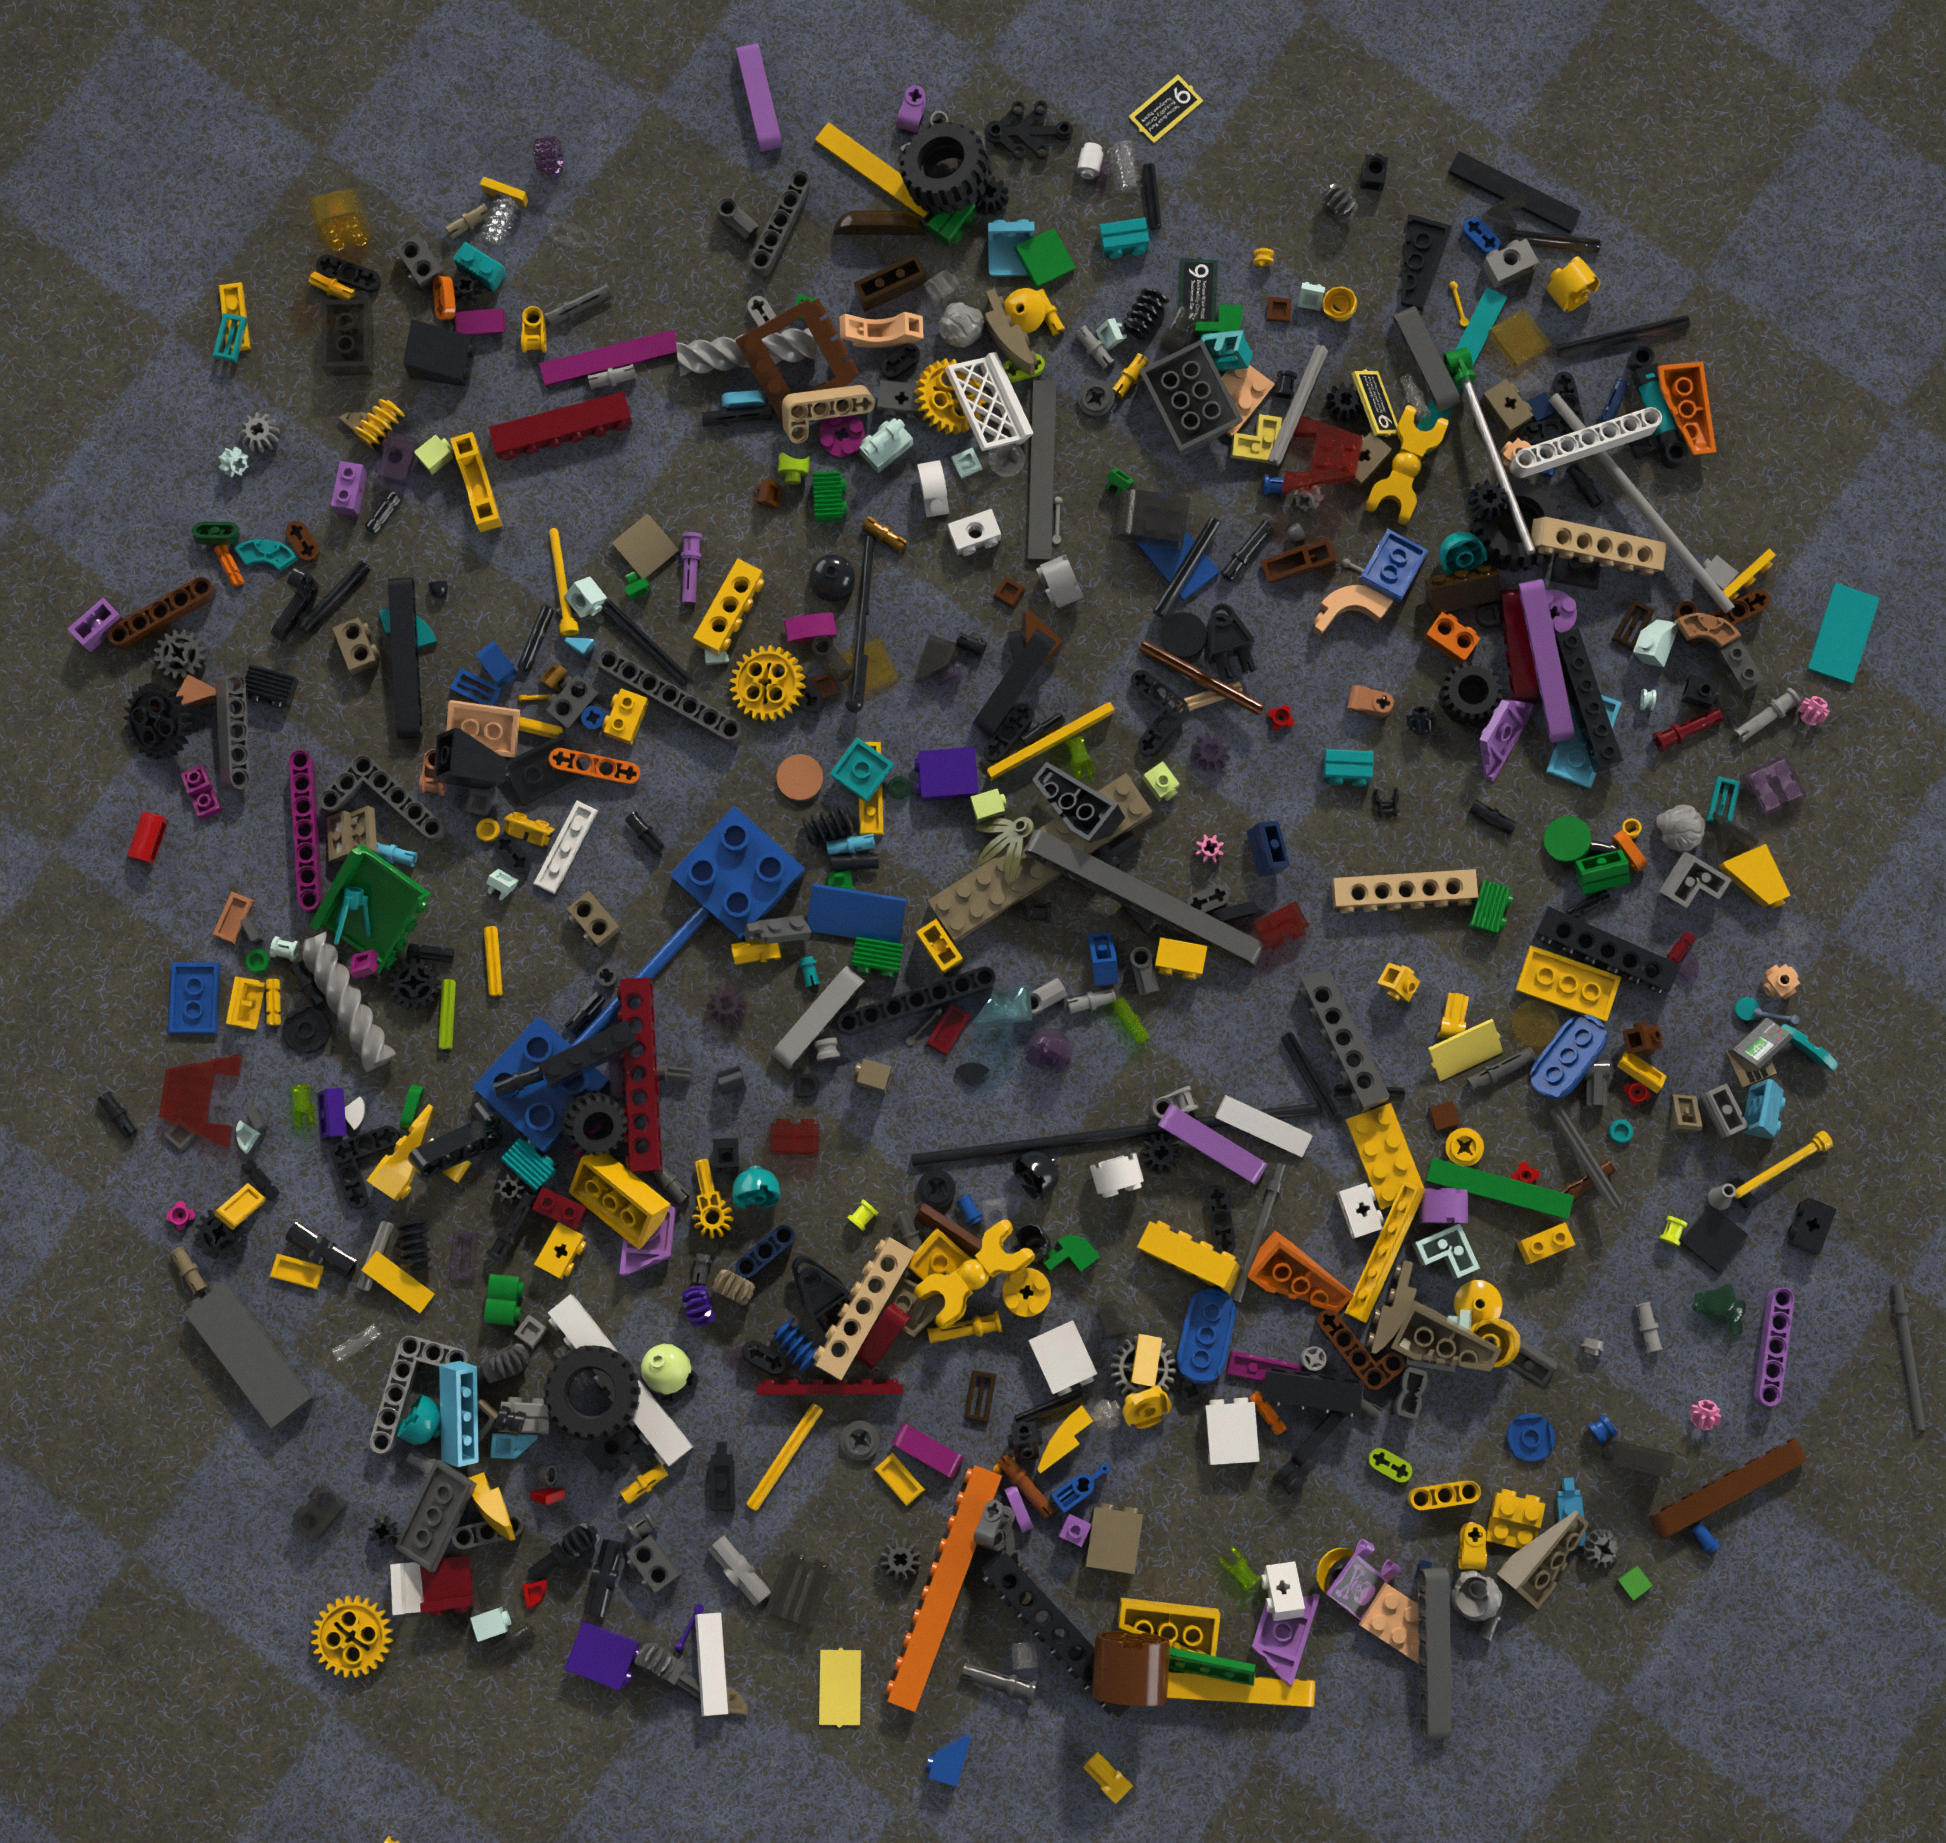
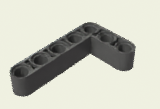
(387, 793)

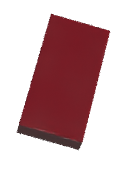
(948, 1029)

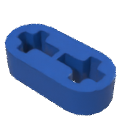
(1484, 231)

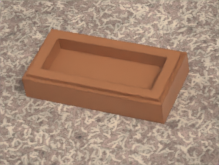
(229, 923)

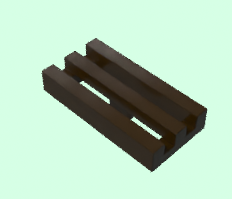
(1623, 641)
(980, 1395)

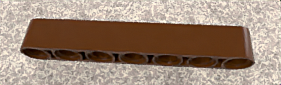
(1728, 1489)

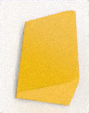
(1146, 1360)

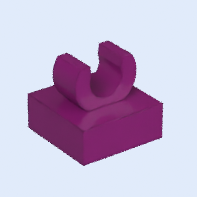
(364, 964)

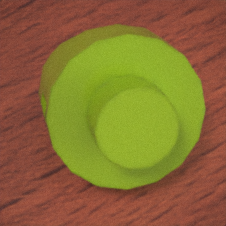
(793, 468)

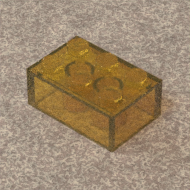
(340, 219)

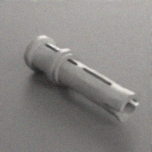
(1776, 709)

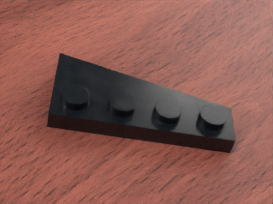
(1423, 254)

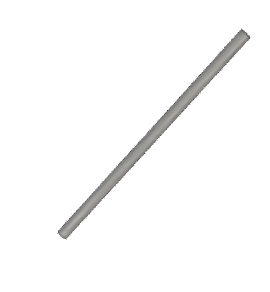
(1647, 510)

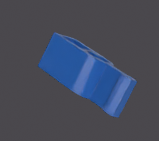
(1071, 1486)

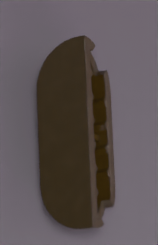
(878, 223)

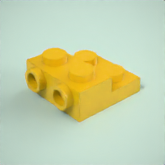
(1514, 1519)

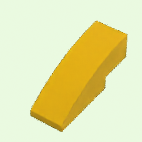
(1063, 1438)
(492, 1506)

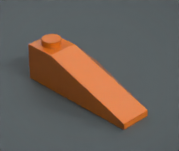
(1688, 401)
(1291, 1272)

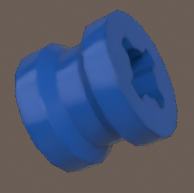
(596, 715)
(1602, 1430)

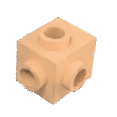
(1509, 452)
(1773, 985)

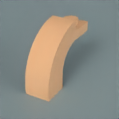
(882, 332)
(1350, 598)

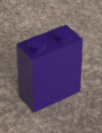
(946, 774)
(603, 1655)

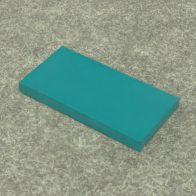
(1843, 633)

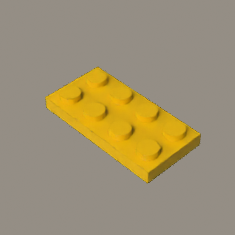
(1567, 983)
(1383, 1153)

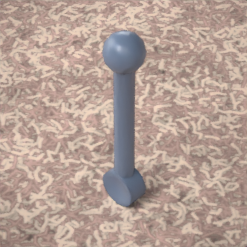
(1793, 1019)

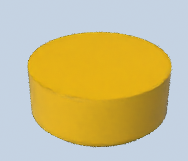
(488, 830)

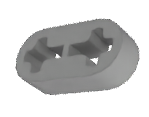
(767, 310)

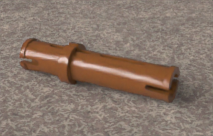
(1026, 1486)

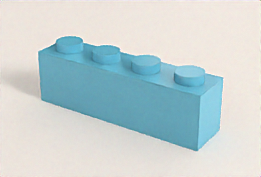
(459, 1413)

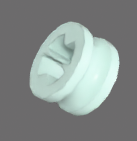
(1647, 699)

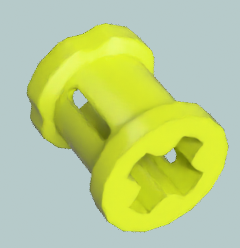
(863, 1215)
(1673, 1231)

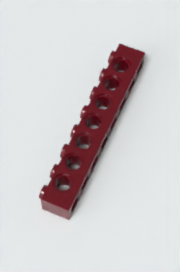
(652, 1159)

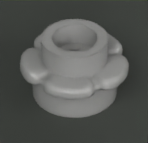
(1592, 1346)

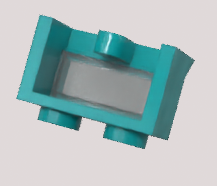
(1228, 350)

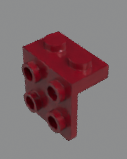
(447, 1587)

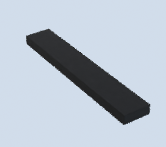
(1504, 186)

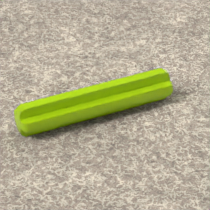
(447, 1014)

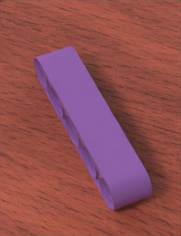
(759, 97)
(1212, 1144)
(1781, 1337)

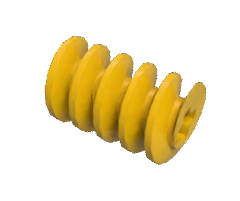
(378, 422)

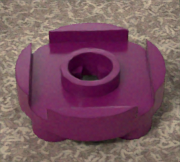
(846, 447)

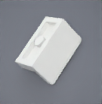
(406, 1588)

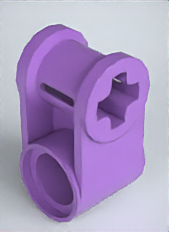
(911, 112)

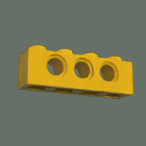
(740, 574)

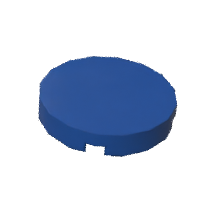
(1525, 1442)

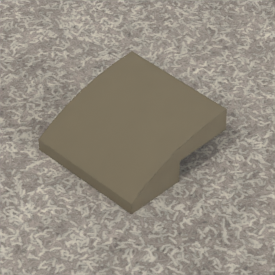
(644, 546)
(350, 830)

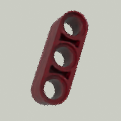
(882, 1335)

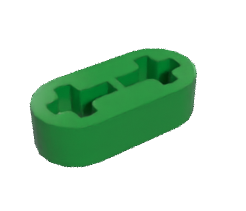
(411, 1106)

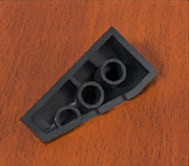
(1079, 806)

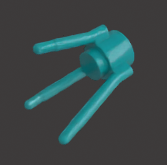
(352, 899)

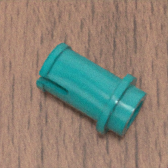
(809, 969)

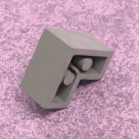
(1690, 876)

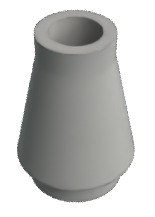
(1721, 1196)

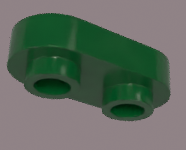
(215, 533)

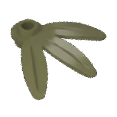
(1011, 836)

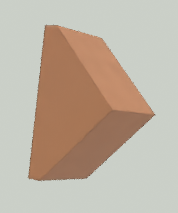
(196, 692)

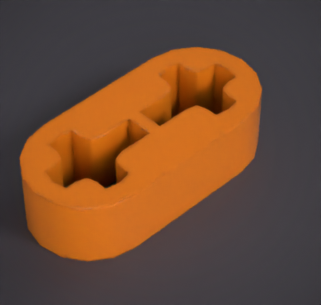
(444, 298)
(1632, 853)

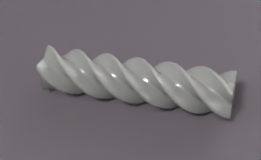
(725, 354)
(345, 1002)

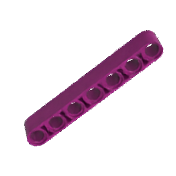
(300, 821)

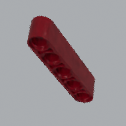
(1519, 655)

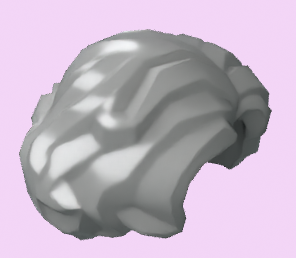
(961, 325)
(1681, 828)
(1476, 1596)

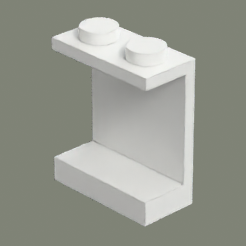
(1063, 1358)
(1232, 1432)

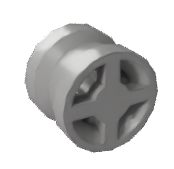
(826, 1049)
(1316, 1356)

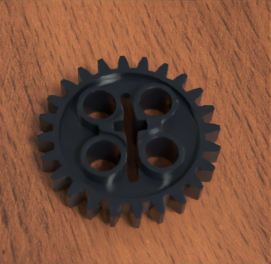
(157, 720)

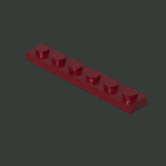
(843, 1386)

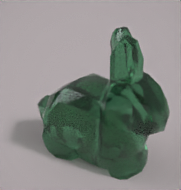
(1720, 1304)

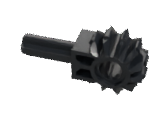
(566, 1549)

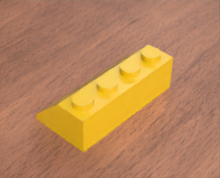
(619, 1198)

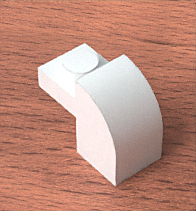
(933, 488)

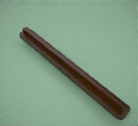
(1201, 677)

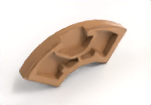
(1707, 627)

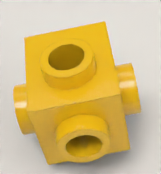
(1398, 982)

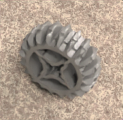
(1164, 1370)

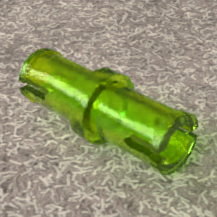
(1131, 1020)

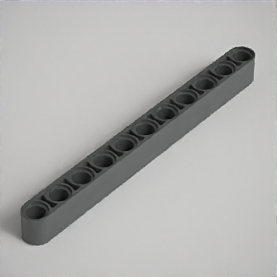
(1144, 898)

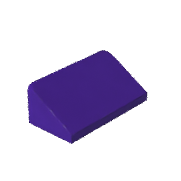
(331, 1113)

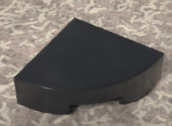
(972, 1072)

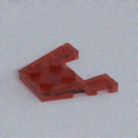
(1334, 456)
(189, 1094)

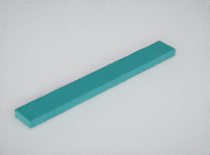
(1473, 339)

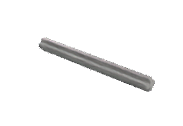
(1297, 405)

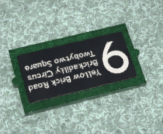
(1198, 287)

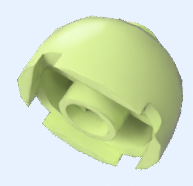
(665, 1368)

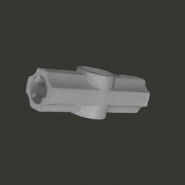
(739, 1570)

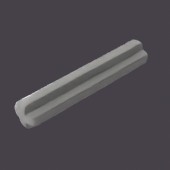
(379, 1244)

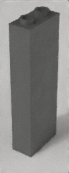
(248, 1354)

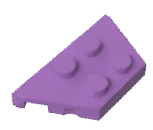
(1502, 734)
(654, 1251)
(1283, 1641)

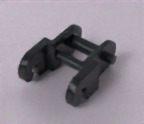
(1381, 811)

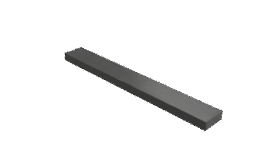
(1042, 470)

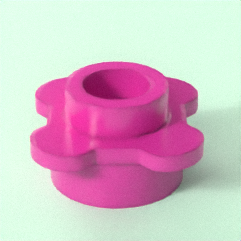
(173, 1215)

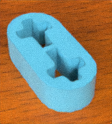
(743, 399)

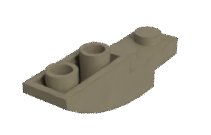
(1007, 337)
(1390, 1319)

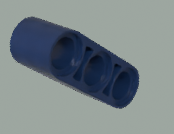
(777, 1249)

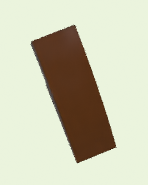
(1300, 561)

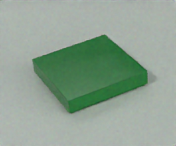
(1044, 258)

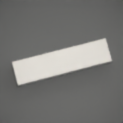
(565, 847)
(1263, 1126)
(711, 1664)

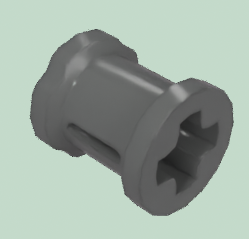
(643, 1526)

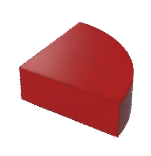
(547, 1495)
(534, 1592)

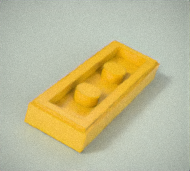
(233, 303)
(398, 1281)

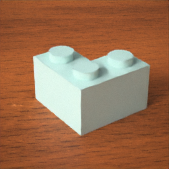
(1452, 1246)

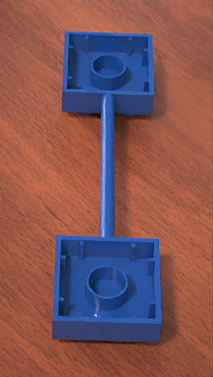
(736, 879)

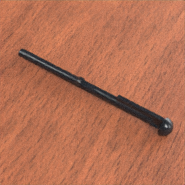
(860, 660)

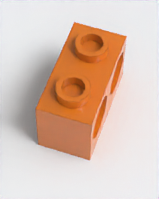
(1448, 643)

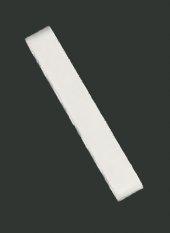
(1578, 449)

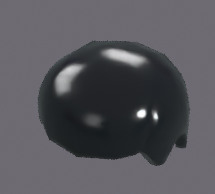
(1039, 1241)

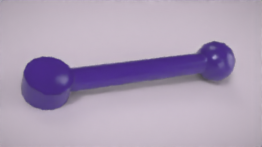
(679, 1647)

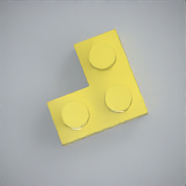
(1259, 446)

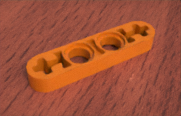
(595, 762)

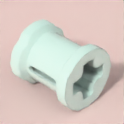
(284, 949)

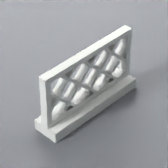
(1003, 398)

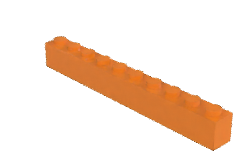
(943, 1591)

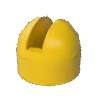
(1629, 824)

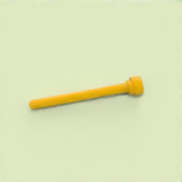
(568, 625)
(1820, 1142)

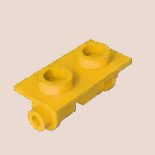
(537, 830)

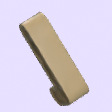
(856, 401)

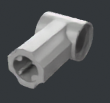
(1048, 995)

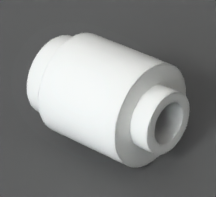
(1090, 160)

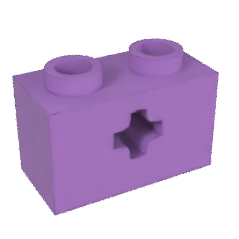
(349, 488)
(93, 626)

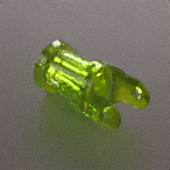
(1079, 757)
(302, 1104)
(1241, 1570)

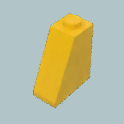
(1757, 876)

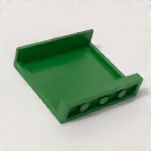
(392, 906)

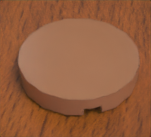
(800, 777)

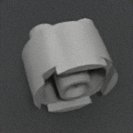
(1061, 581)

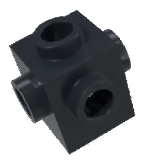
(1025, 1440)

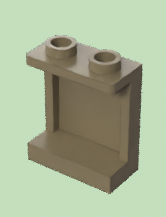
(1114, 1538)

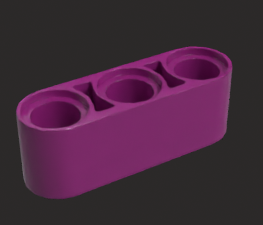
(927, 1450)

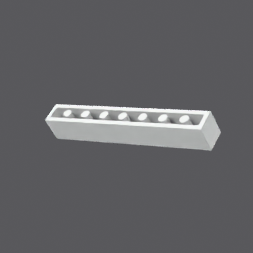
(650, 1417)

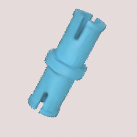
(851, 844)
(394, 854)

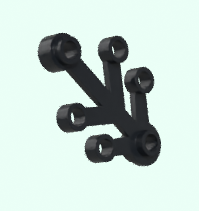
(1025, 131)

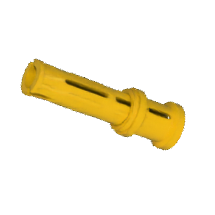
(977, 1326)

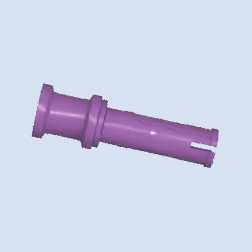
(690, 557)

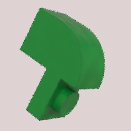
(1228, 319)
(1074, 1248)

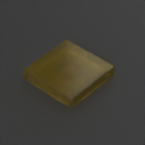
(1519, 338)
(879, 665)

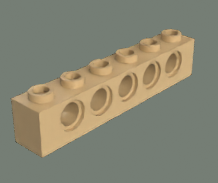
(1650, 551)
(1463, 880)
(900, 1257)

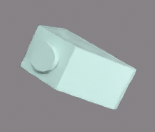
(1655, 642)

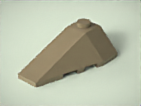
(1439, 1339)
(1536, 1565)

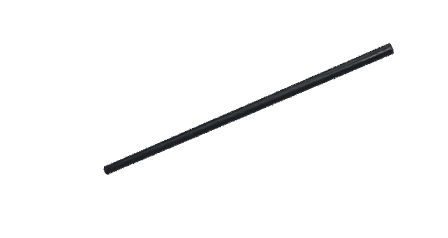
(1086, 1137)

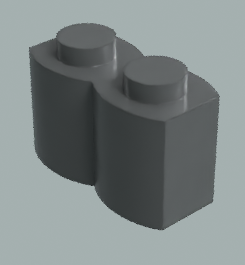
(1411, 1386)

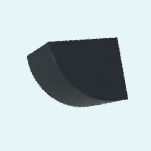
(731, 1080)

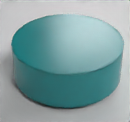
(1744, 1008)
(1620, 1131)

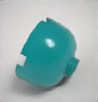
(1461, 552)
(756, 1187)
(421, 1422)

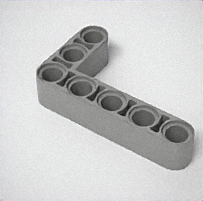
(406, 1384)

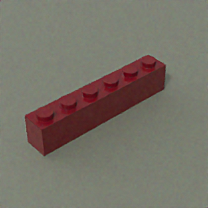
(560, 425)

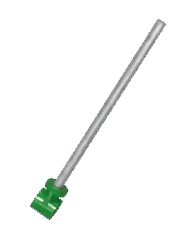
(1460, 363)

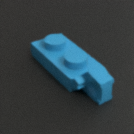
(1569, 1501)

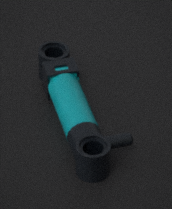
(1647, 383)

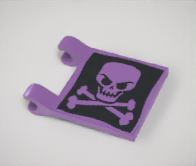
(1360, 1582)

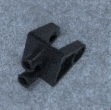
(1228, 640)
(818, 1290)

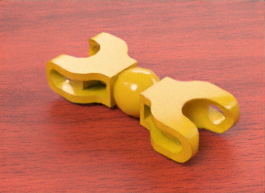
(1406, 465)
(974, 1274)

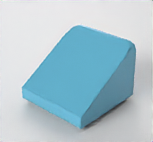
(581, 646)

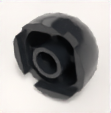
(832, 577)
(1038, 1172)

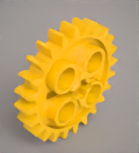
(944, 414)
(747, 683)
(338, 1655)

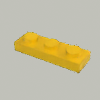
(1762, 564)

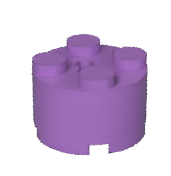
(1563, 610)
(1444, 1206)

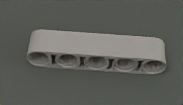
(816, 1017)

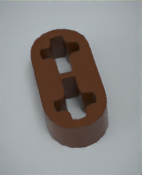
(298, 544)

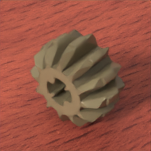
(733, 1287)

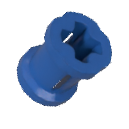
(1272, 485)

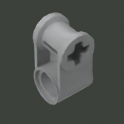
(1180, 1099)

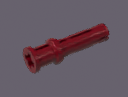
(1678, 733)

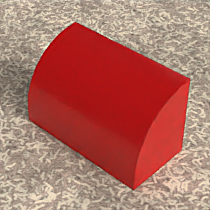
(147, 838)

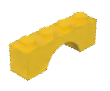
(476, 482)

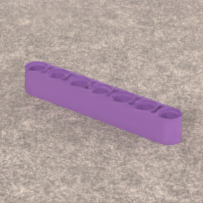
(1546, 661)

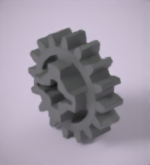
(172, 659)

